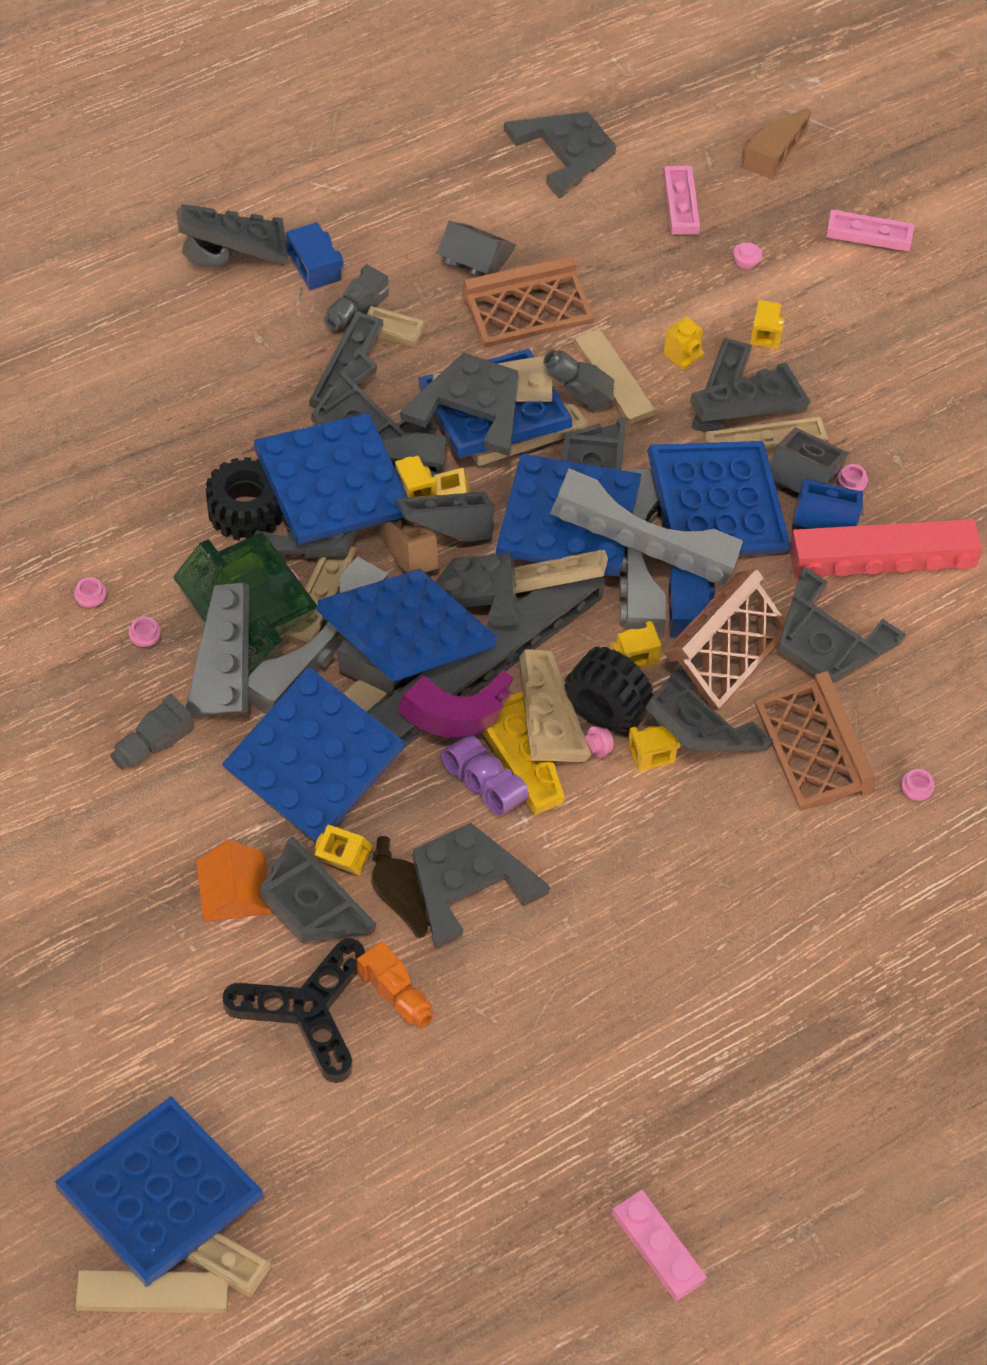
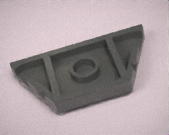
(596, 445)
(311, 899)

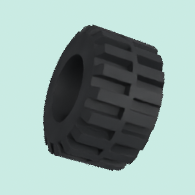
(236, 517)
(608, 689)

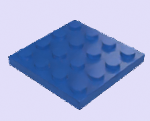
(530, 418)
(331, 478)
(721, 489)
(538, 536)
(406, 624)
(314, 754)
(158, 1190)

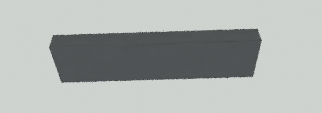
(359, 335)
(727, 367)

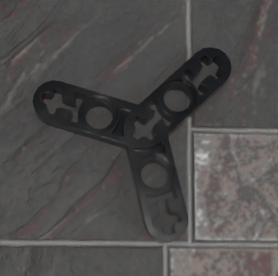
(319, 1014)

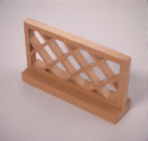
(521, 283)
(718, 615)
(843, 739)

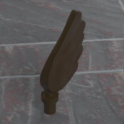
(398, 887)

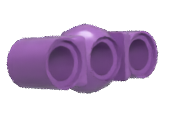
(484, 775)

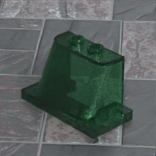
(275, 593)

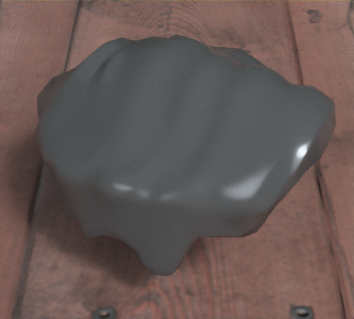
(206, 253)

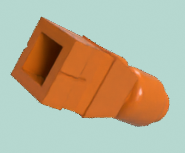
(394, 985)

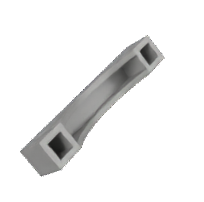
(588, 505)
(642, 596)
(277, 675)

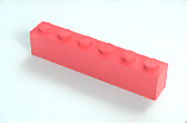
(886, 548)

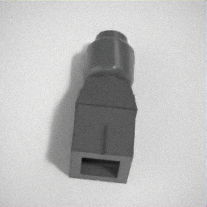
(361, 293)
(581, 379)
(155, 732)

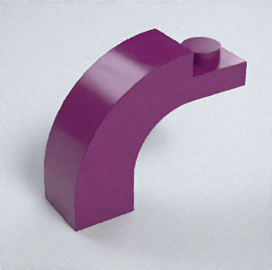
(453, 715)

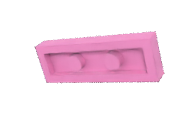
(681, 200)
(870, 230)
(659, 1245)

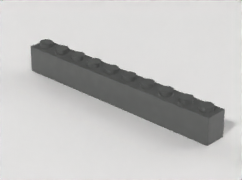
(540, 617)

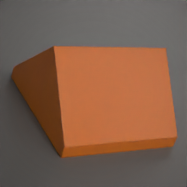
(231, 882)

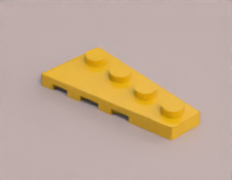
(511, 745)

